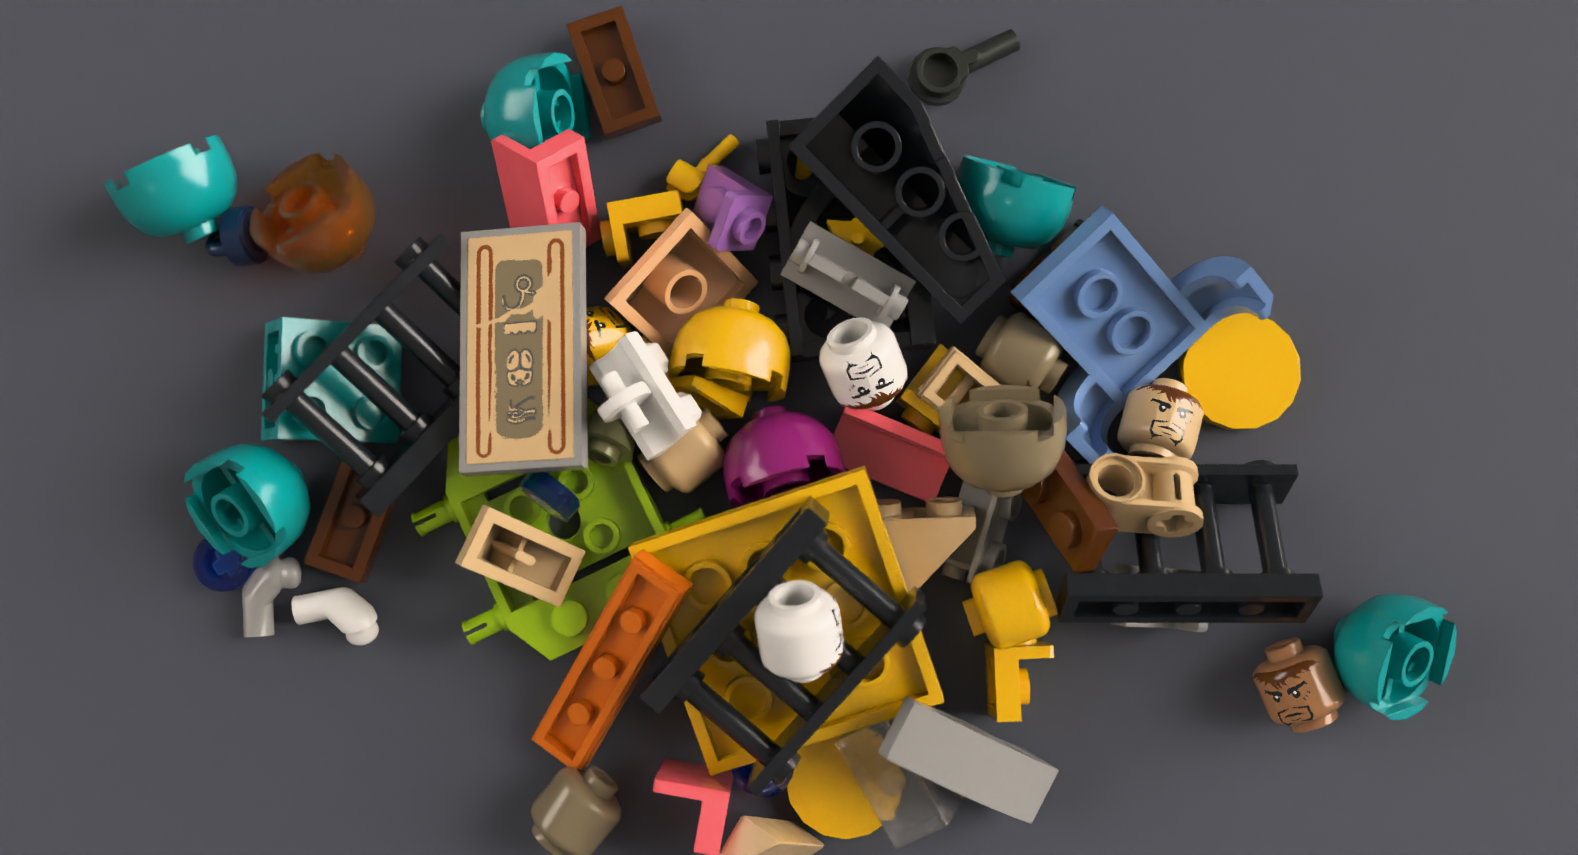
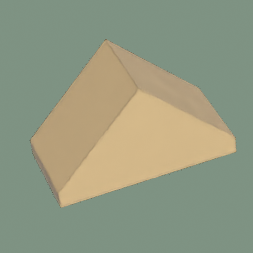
(520, 556)

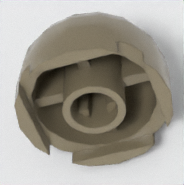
(1003, 438)

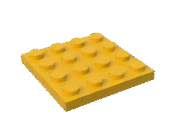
(722, 546)

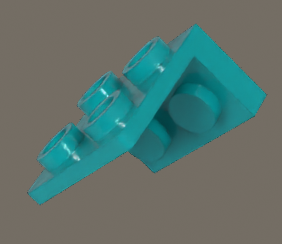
(296, 343)

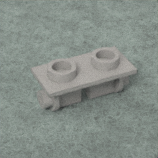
(847, 276)
(984, 546)

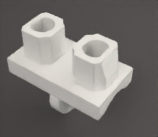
(643, 396)

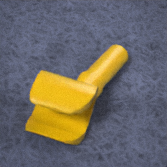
(689, 179)

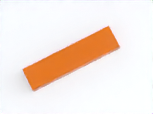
(612, 660)

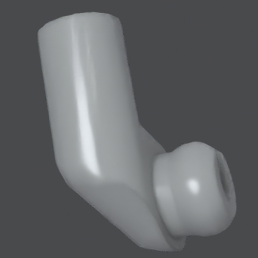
(260, 592)

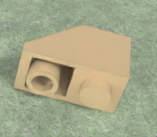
(926, 535)

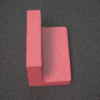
(547, 183)
(891, 452)
(694, 782)

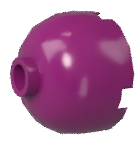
(777, 455)

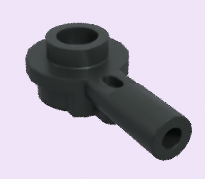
(941, 73)

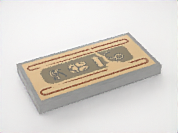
(523, 350)

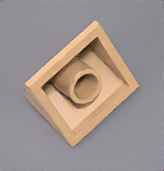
(677, 281)

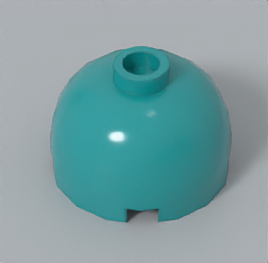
(536, 100)
(178, 192)
(1014, 205)
(248, 502)
(1392, 652)

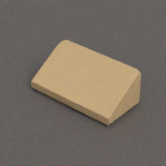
(769, 837)

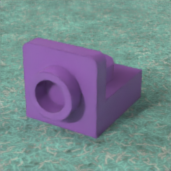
(731, 209)

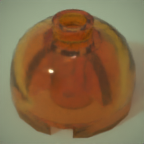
(316, 215)

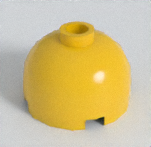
(734, 349)

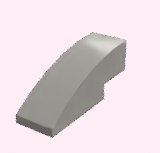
(968, 760)

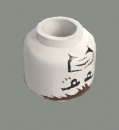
(863, 364)
(799, 631)

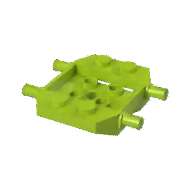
(612, 515)

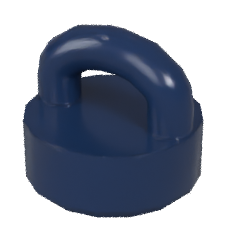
(234, 238)

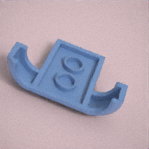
(1126, 317)

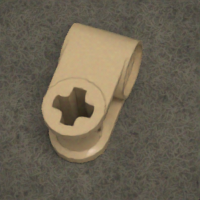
(1148, 493)

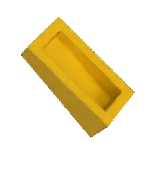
(719, 400)

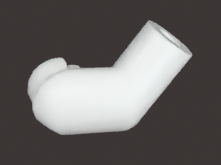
(343, 608)

